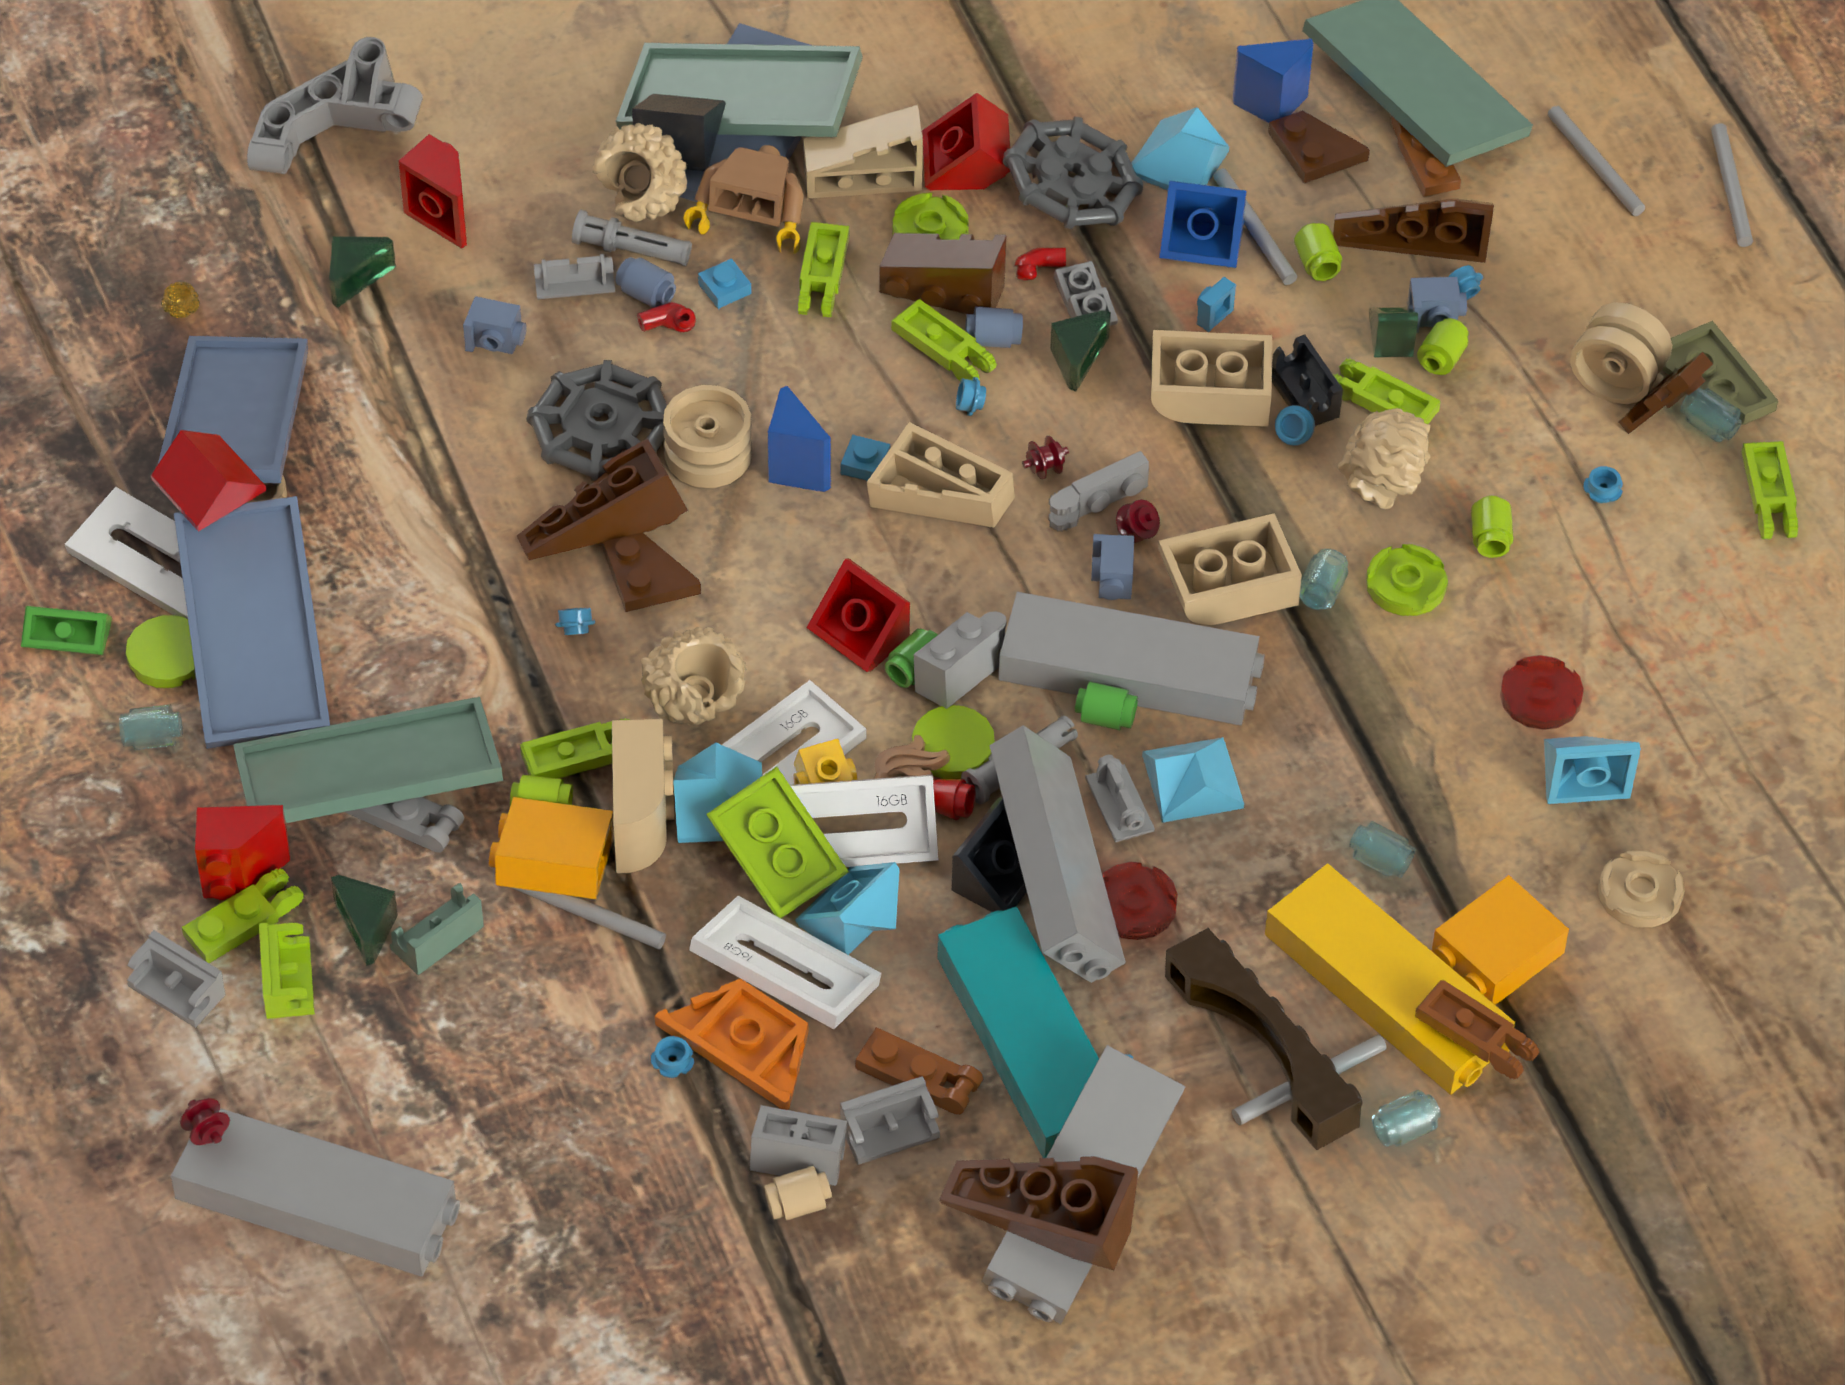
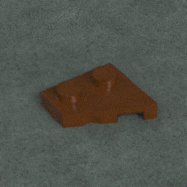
(1668, 391)

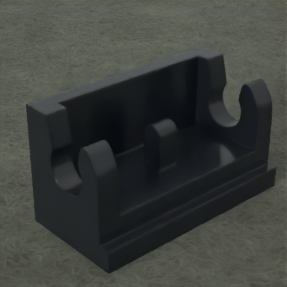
(1307, 381)

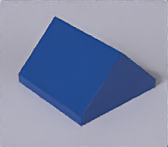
(1272, 77)
(1203, 224)
(797, 446)

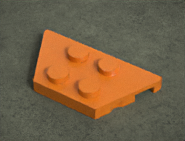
(744, 1037)

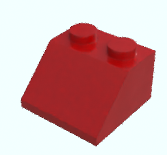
(966, 147)
(434, 188)
(239, 847)

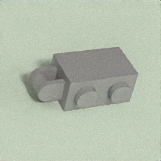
(959, 657)

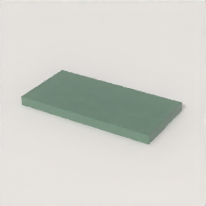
(1417, 79)
(764, 86)
(370, 761)

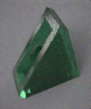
(358, 264)
(1393, 331)
(1078, 343)
(367, 912)

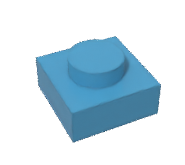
(724, 283)
(1215, 303)
(863, 457)

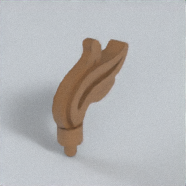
(909, 760)

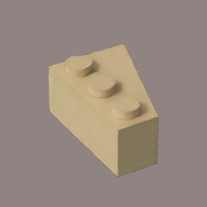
(867, 157)
(940, 481)

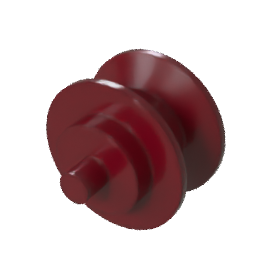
(1045, 457)
(1138, 520)
(205, 1121)

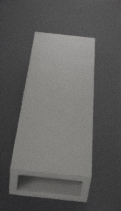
(1158, 659)
(1057, 855)
(1115, 1120)
(320, 1193)

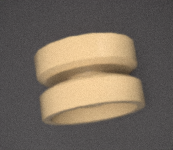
(1621, 353)
(707, 436)

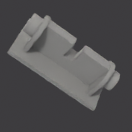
(564, 279)
(1119, 800)

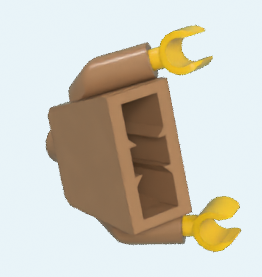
(752, 188)

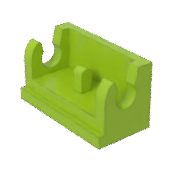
(286, 970)

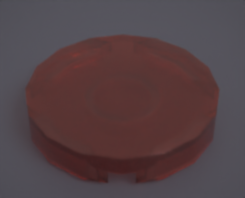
(1541, 692)
(1140, 899)

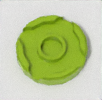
(931, 216)
(1406, 580)
(161, 652)
(961, 733)

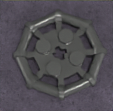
(1056, 191)
(580, 406)

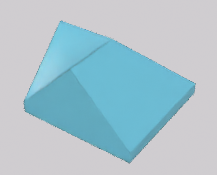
(1181, 150)
(1589, 769)
(1193, 779)
(705, 784)
(854, 907)

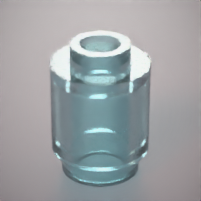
(1711, 414)
(1323, 579)
(150, 727)
(1382, 849)
(1406, 1118)

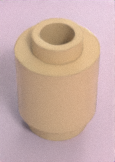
(797, 1193)

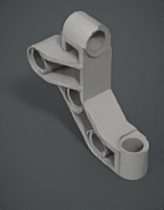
(351, 95)

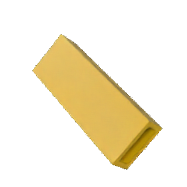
(1374, 970)

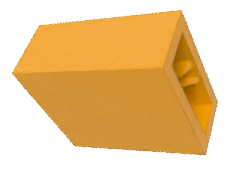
(552, 847)
(1500, 940)

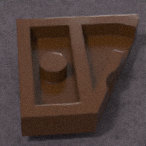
(1314, 146)
(647, 573)

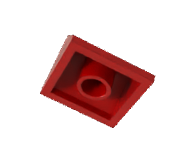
(205, 478)
(861, 617)

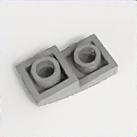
(1082, 291)

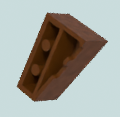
(944, 271)

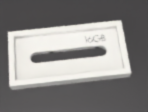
(123, 564)
(801, 709)
(908, 795)
(742, 920)

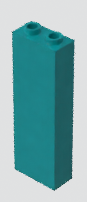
(1020, 1018)

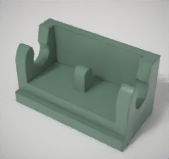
(439, 931)

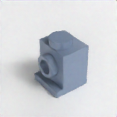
(1436, 300)
(493, 326)
(1113, 565)

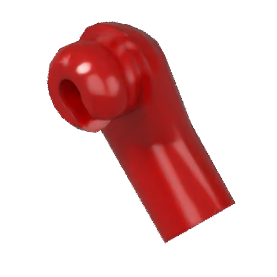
(1039, 257)
(668, 315)

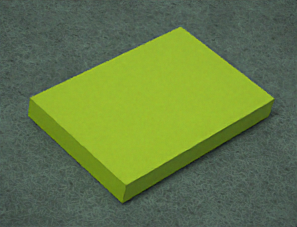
(777, 843)

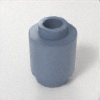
(645, 282)
(995, 327)

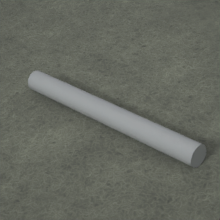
(1596, 161)
(1732, 185)
(1260, 233)
(602, 917)
(1282, 1092)

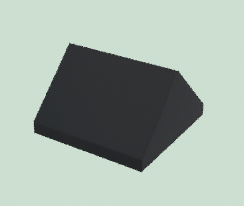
(688, 120)
(988, 864)

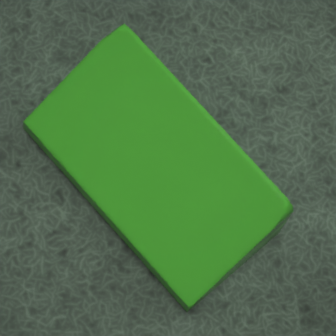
(65, 630)

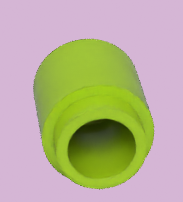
(1318, 251)
(1443, 346)
(1492, 526)
(542, 789)

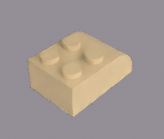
(1212, 377)
(1232, 570)
(641, 792)

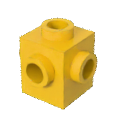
(823, 764)

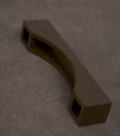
(1214, 980)

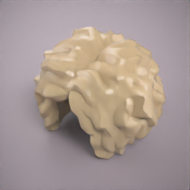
(642, 171)
(1386, 456)
(693, 676)

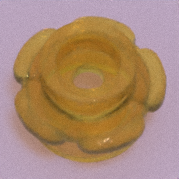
(180, 300)

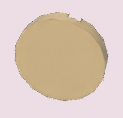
(1641, 889)

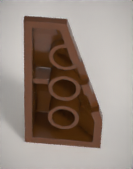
(1433, 229)
(624, 501)
(1063, 1205)

